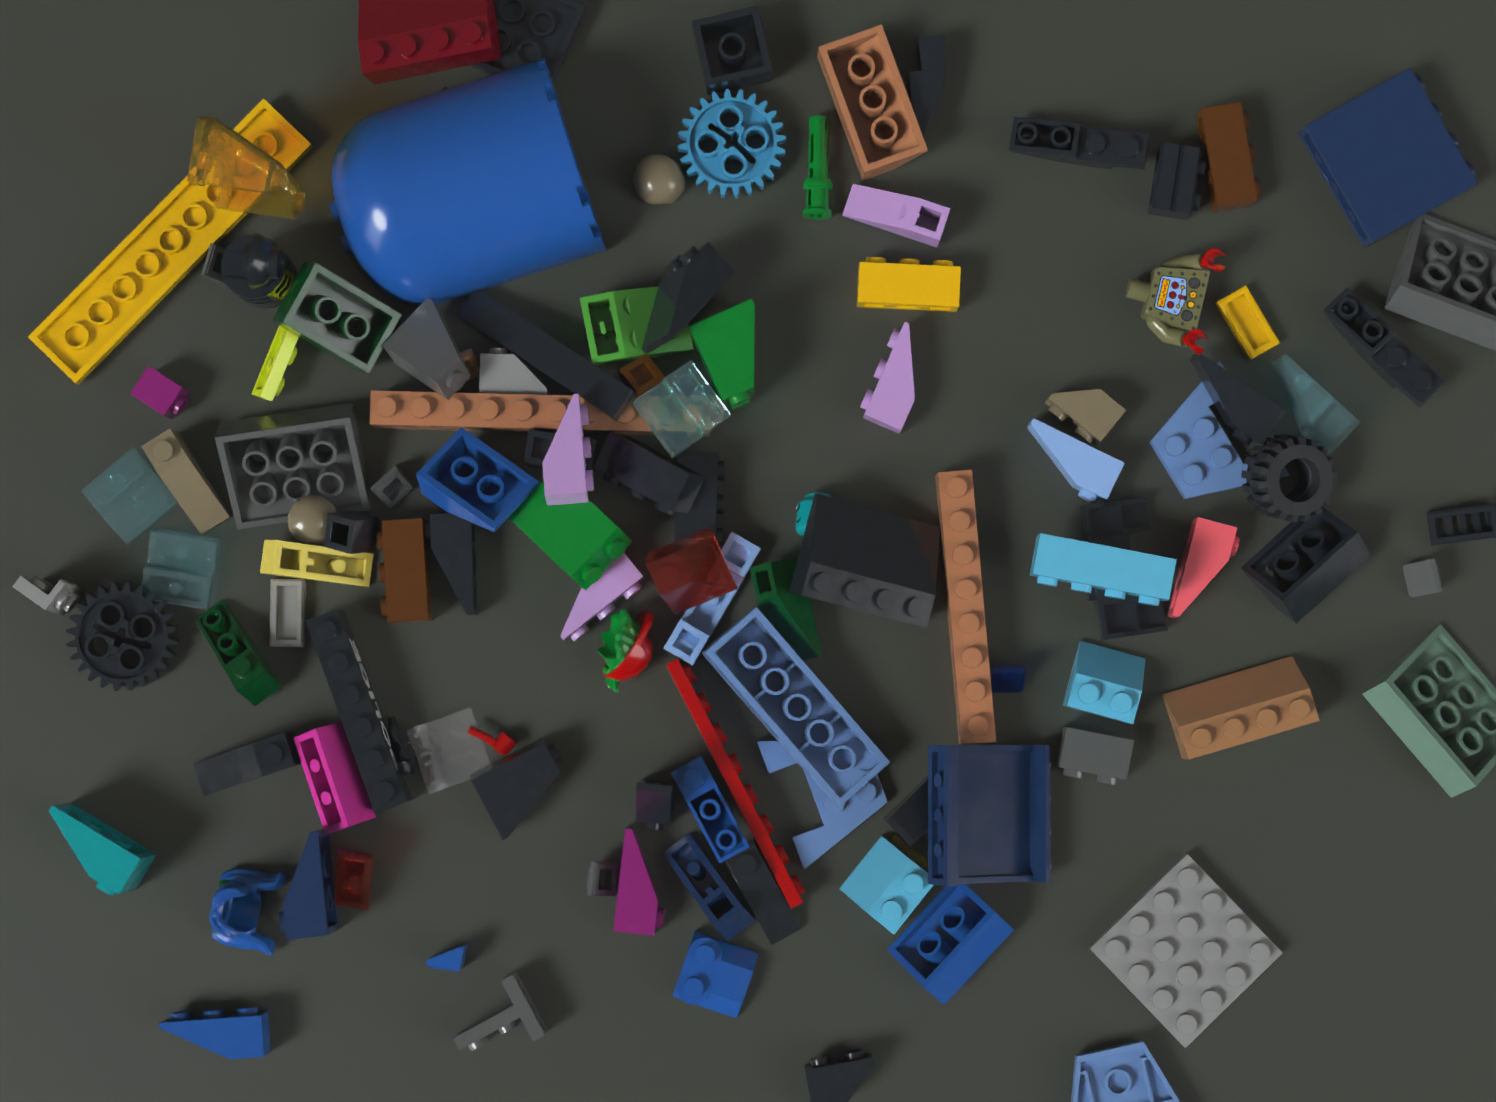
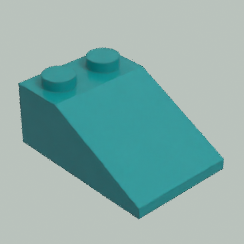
(103, 851)

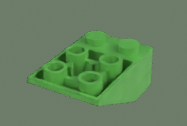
(618, 326)

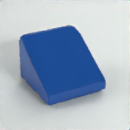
(449, 960)

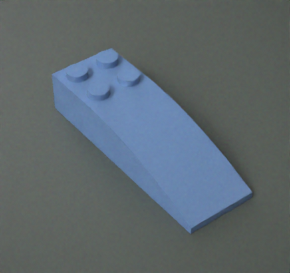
(795, 706)

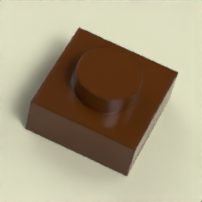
(641, 375)

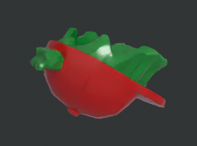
(626, 647)

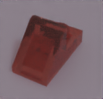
(355, 879)

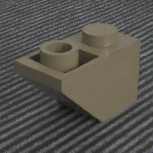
(1089, 411)

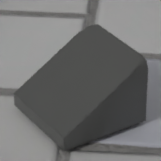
(1422, 578)

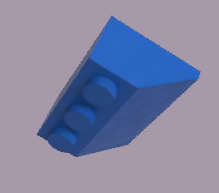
(950, 941)

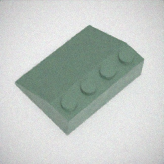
(1440, 710)

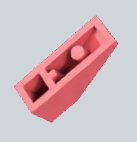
(1204, 555)

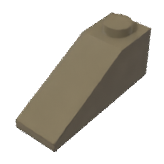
(186, 480)

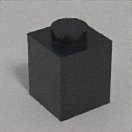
(351, 532)

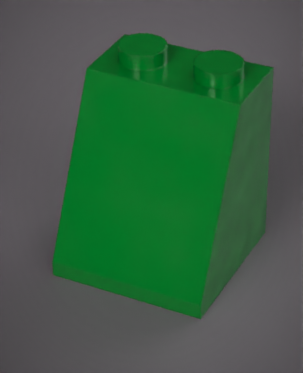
(728, 352)
(572, 535)

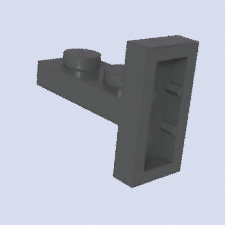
(506, 1018)

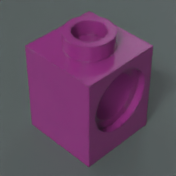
(160, 393)

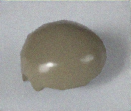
(658, 179)
(309, 519)

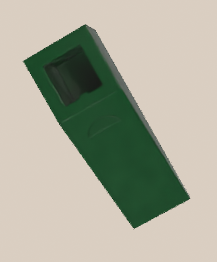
(787, 611)
(238, 654)

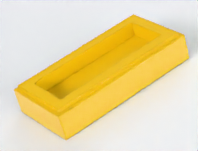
(1247, 323)

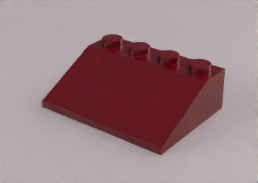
(424, 36)

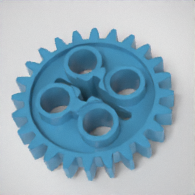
(751, 122)

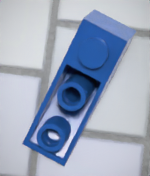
(710, 809)
(225, 1034)

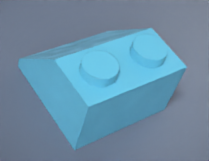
(1105, 683)
(887, 885)

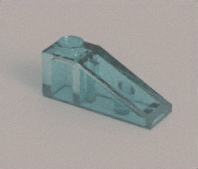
(1315, 410)

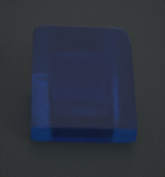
(1007, 679)

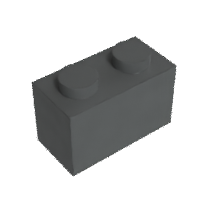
(1094, 754)

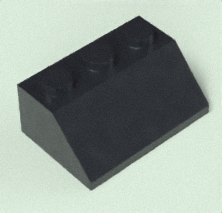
(1306, 563)

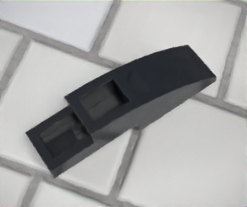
(1079, 145)
(1382, 349)

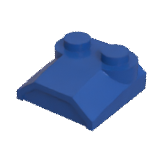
(715, 974)

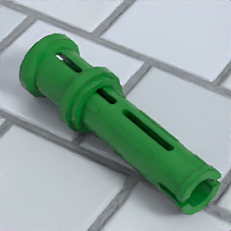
(818, 181)

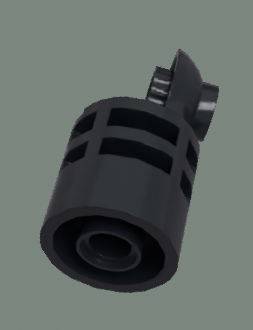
(257, 271)

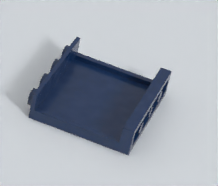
(1388, 157)
(988, 814)

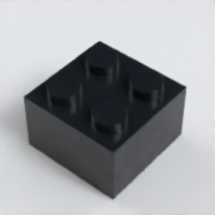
(732, 50)

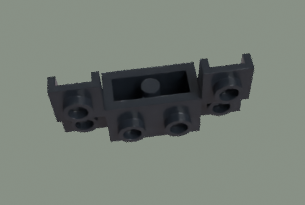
(1109, 526)

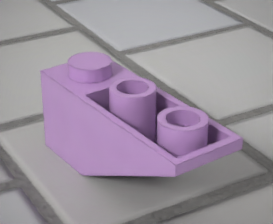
(897, 213)
(895, 389)
(564, 464)
(597, 601)

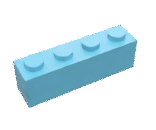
(1102, 567)

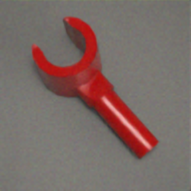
(502, 744)

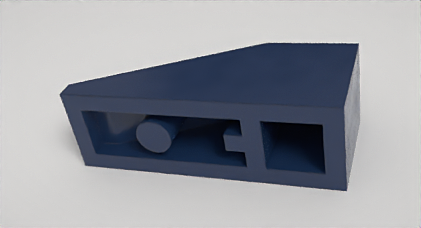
(708, 887)

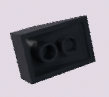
(684, 292)

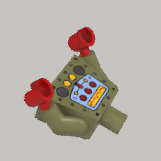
(1176, 297)

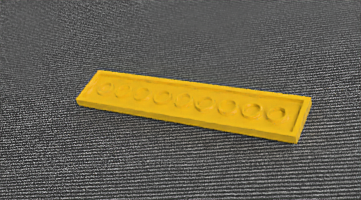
(153, 258)

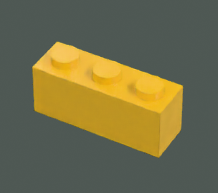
(908, 285)

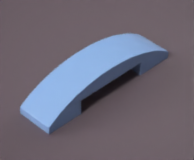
(700, 621)

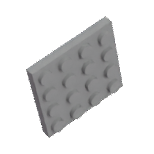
(1185, 950)

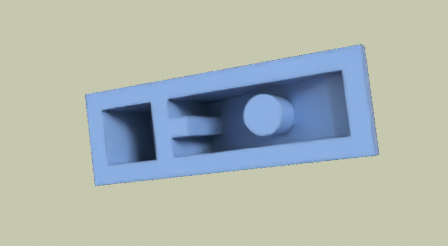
(1080, 464)

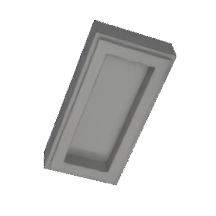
(287, 612)

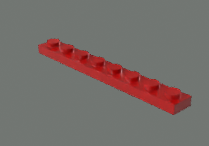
(743, 794)

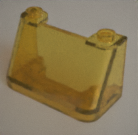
(244, 173)

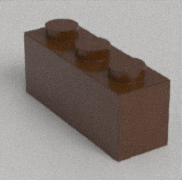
(1227, 157)
(405, 571)

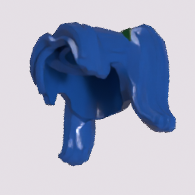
(238, 906)

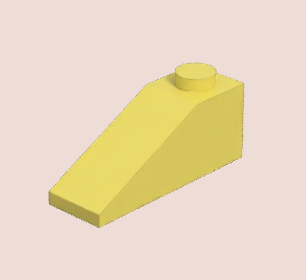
(315, 563)

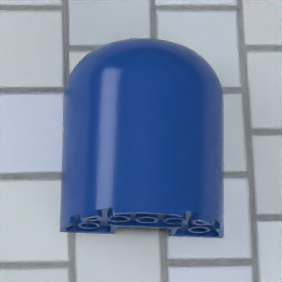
(463, 189)

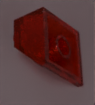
(690, 571)

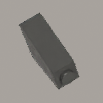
(428, 351)

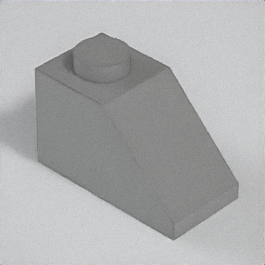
(507, 375)

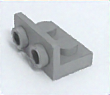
(51, 598)

